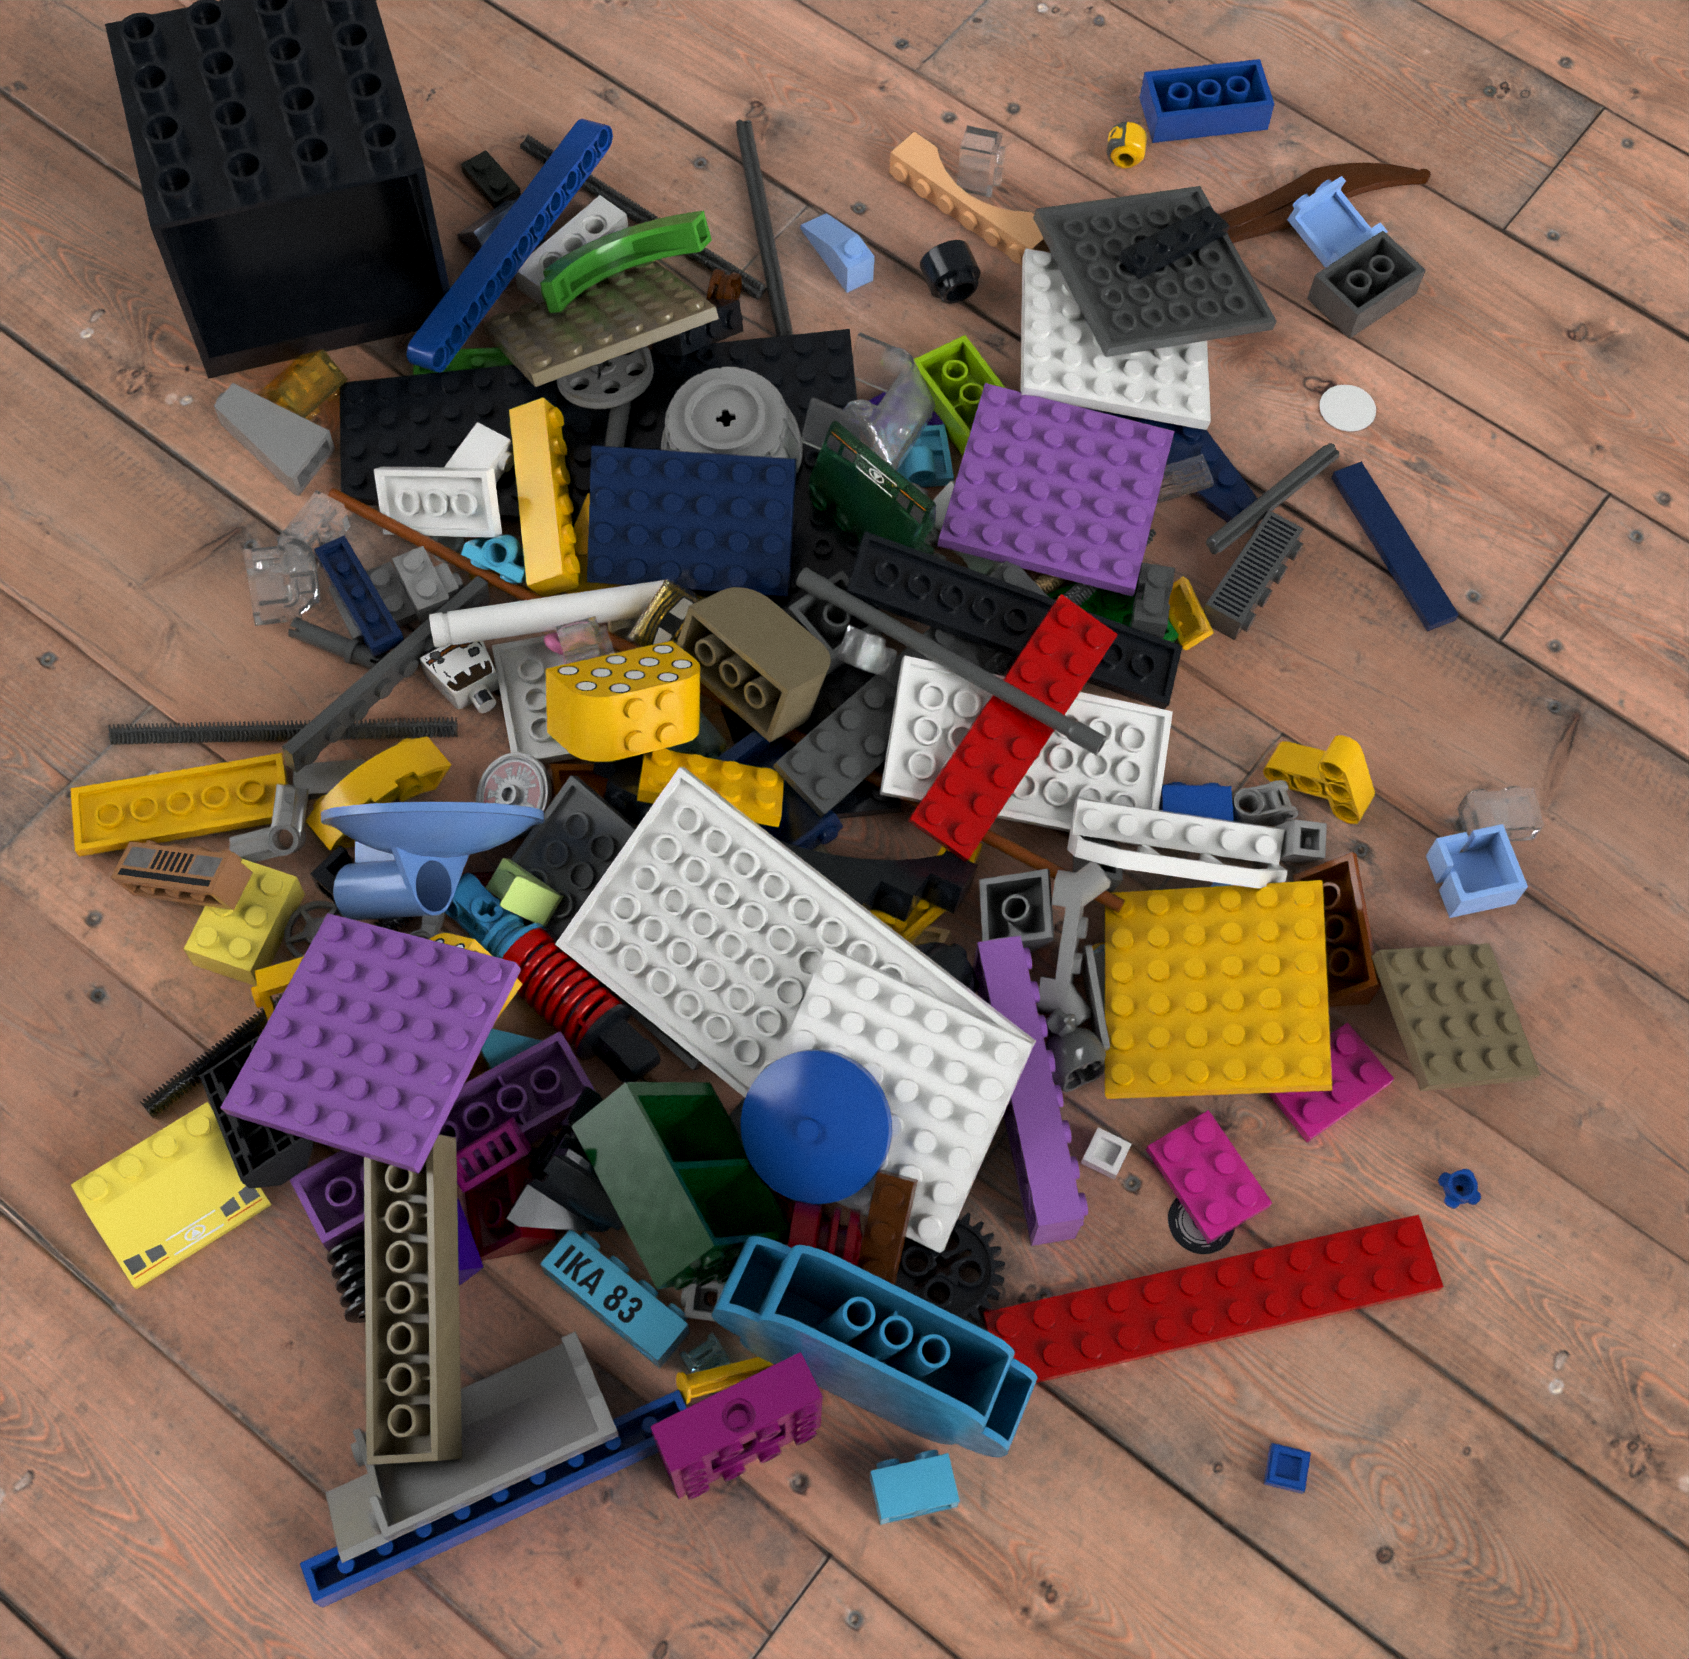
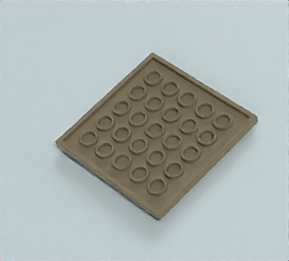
(599, 323)

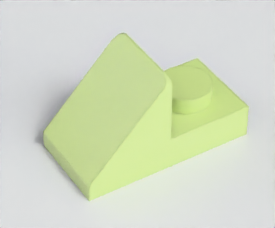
(523, 893)

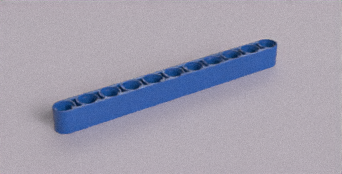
(509, 246)

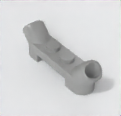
(1074, 892)

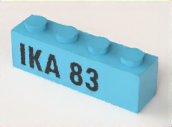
(616, 1297)

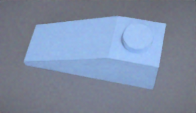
(841, 251)

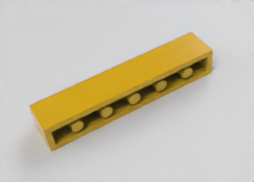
(544, 498)

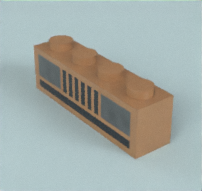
(182, 874)

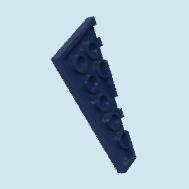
(1230, 491)

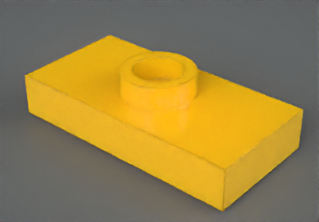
(1187, 615)

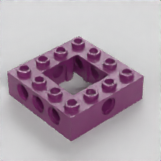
(708, 1436)

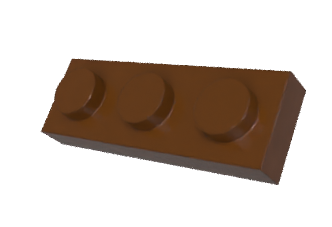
(887, 1225)

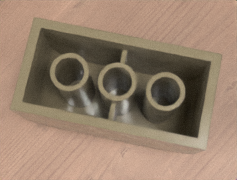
(756, 659)

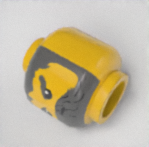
(1126, 144)

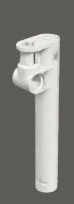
(616, 606)

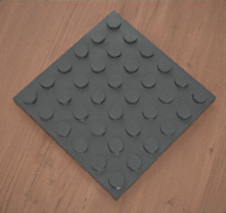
(1180, 304)

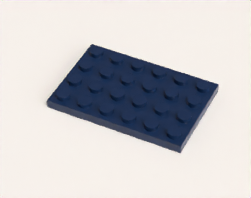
(691, 519)

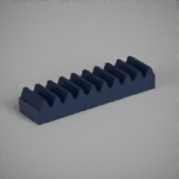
(359, 596)

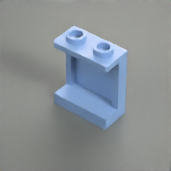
(1330, 222)

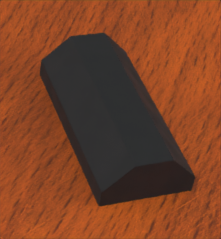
(259, 1152)

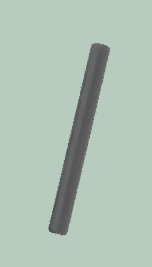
(1272, 498)

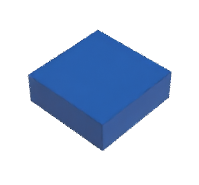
(1287, 1468)

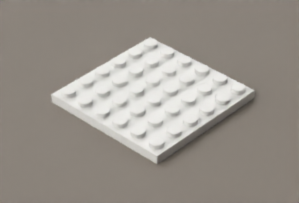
(1069, 367)
(938, 1068)

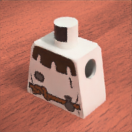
(463, 674)

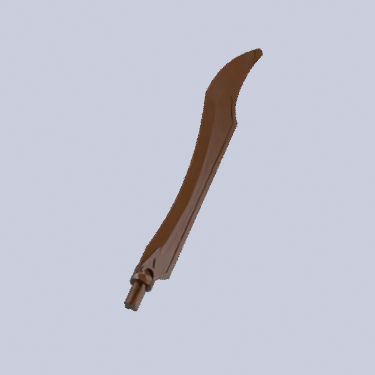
(1272, 210)

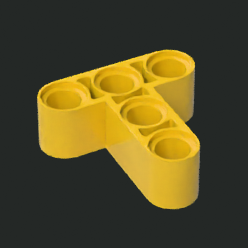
(1331, 774)

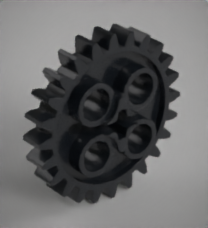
(963, 1296)

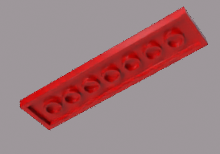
(1006, 740)

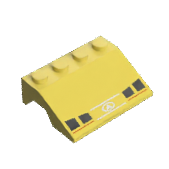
(168, 1196)

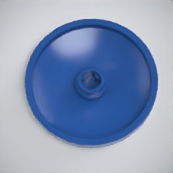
(816, 1126)

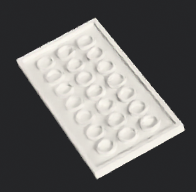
(939, 707)

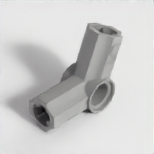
(288, 814)

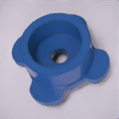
(1465, 1179)

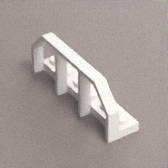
(1178, 832)

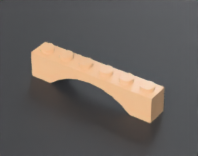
(920, 168)

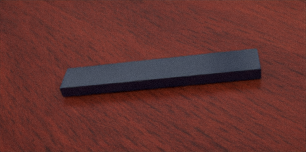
(1394, 546)

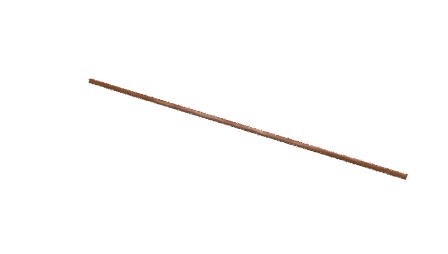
(620, 644)

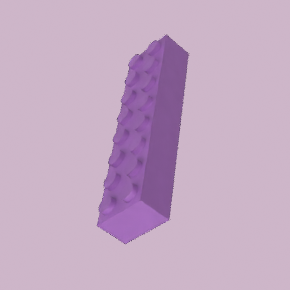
(531, 1087)
(1033, 1115)

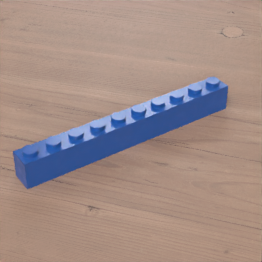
(333, 1580)

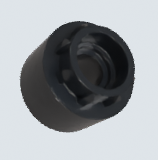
(951, 271)

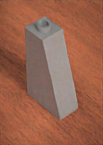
(275, 436)

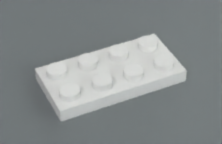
(440, 500)
(522, 687)

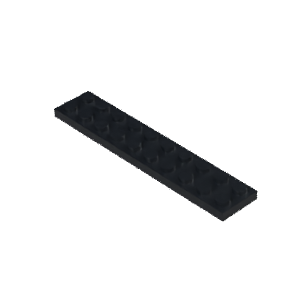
(1000, 615)

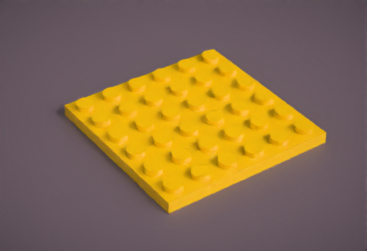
(1217, 992)

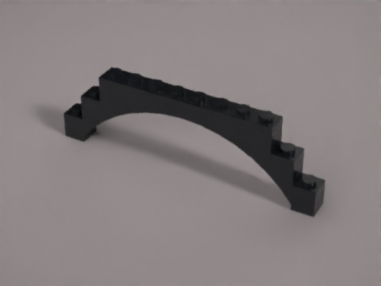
(875, 883)

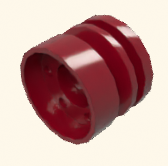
(830, 1237)

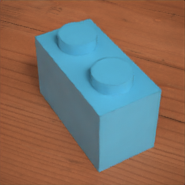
(913, 1487)

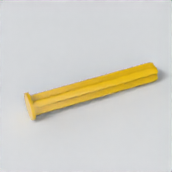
(718, 1378)

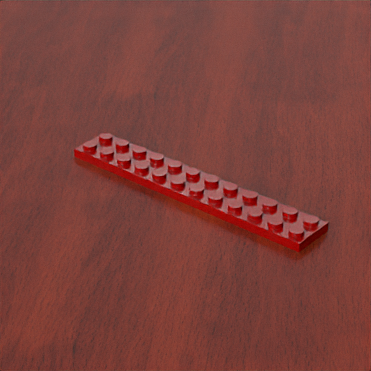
(1219, 1299)

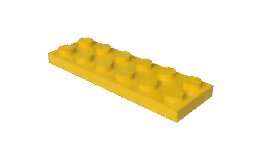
(176, 804)

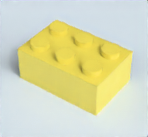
(251, 934)

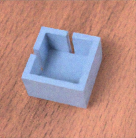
(1481, 875)

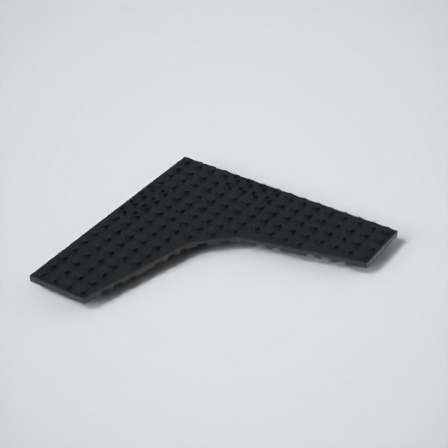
(429, 415)

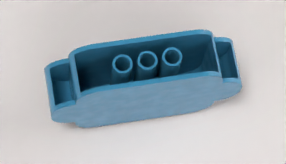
(877, 1345)

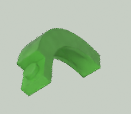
(620, 251)

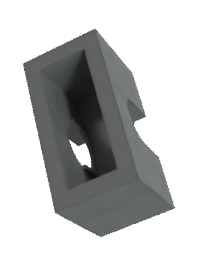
(1153, 611)

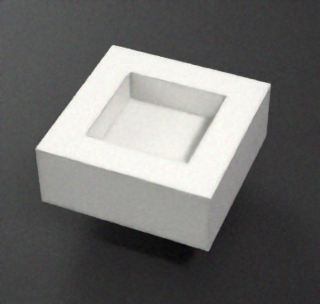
(1106, 1153)

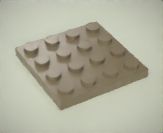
(1455, 1016)

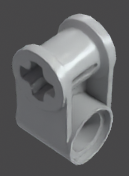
(1267, 804)

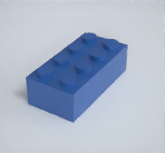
(1206, 100)

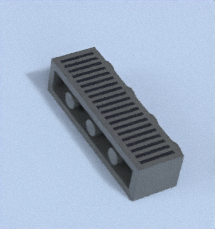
(1252, 574)

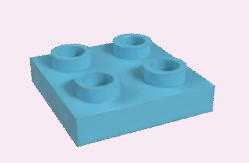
(929, 459)
(499, 554)

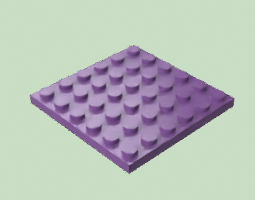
(1057, 489)
(372, 1041)

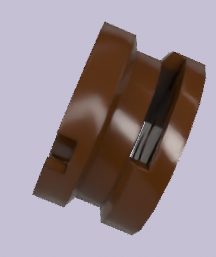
(724, 285)

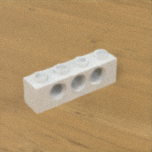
(591, 223)

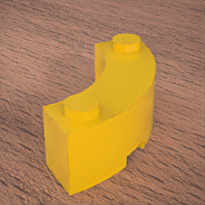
(396, 773)

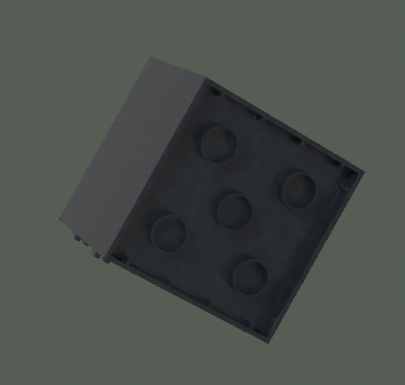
(279, 175)

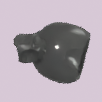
(1076, 1052)

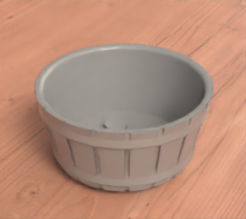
(762, 418)

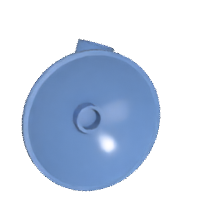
(416, 852)

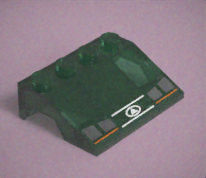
(869, 493)

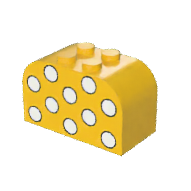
(624, 702)

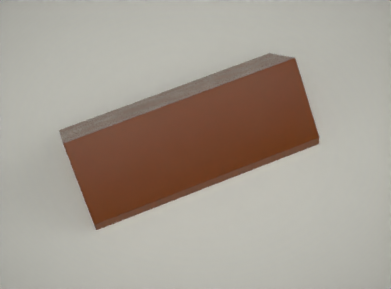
(1347, 932)

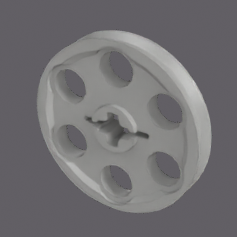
(611, 377)

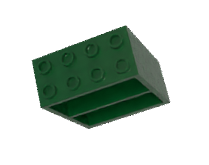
(679, 1179)

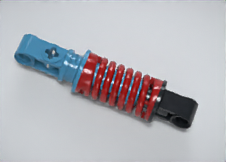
(555, 983)

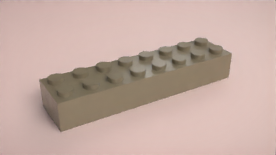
(412, 1310)

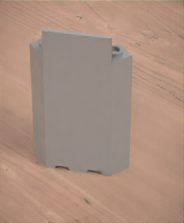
(510, 1431)

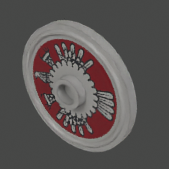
(516, 781)

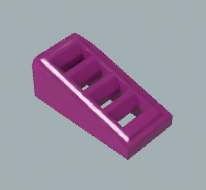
(517, 1137)

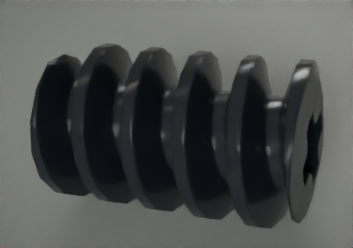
(349, 1270)

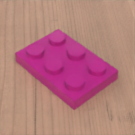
(1355, 1079)
(1208, 1176)

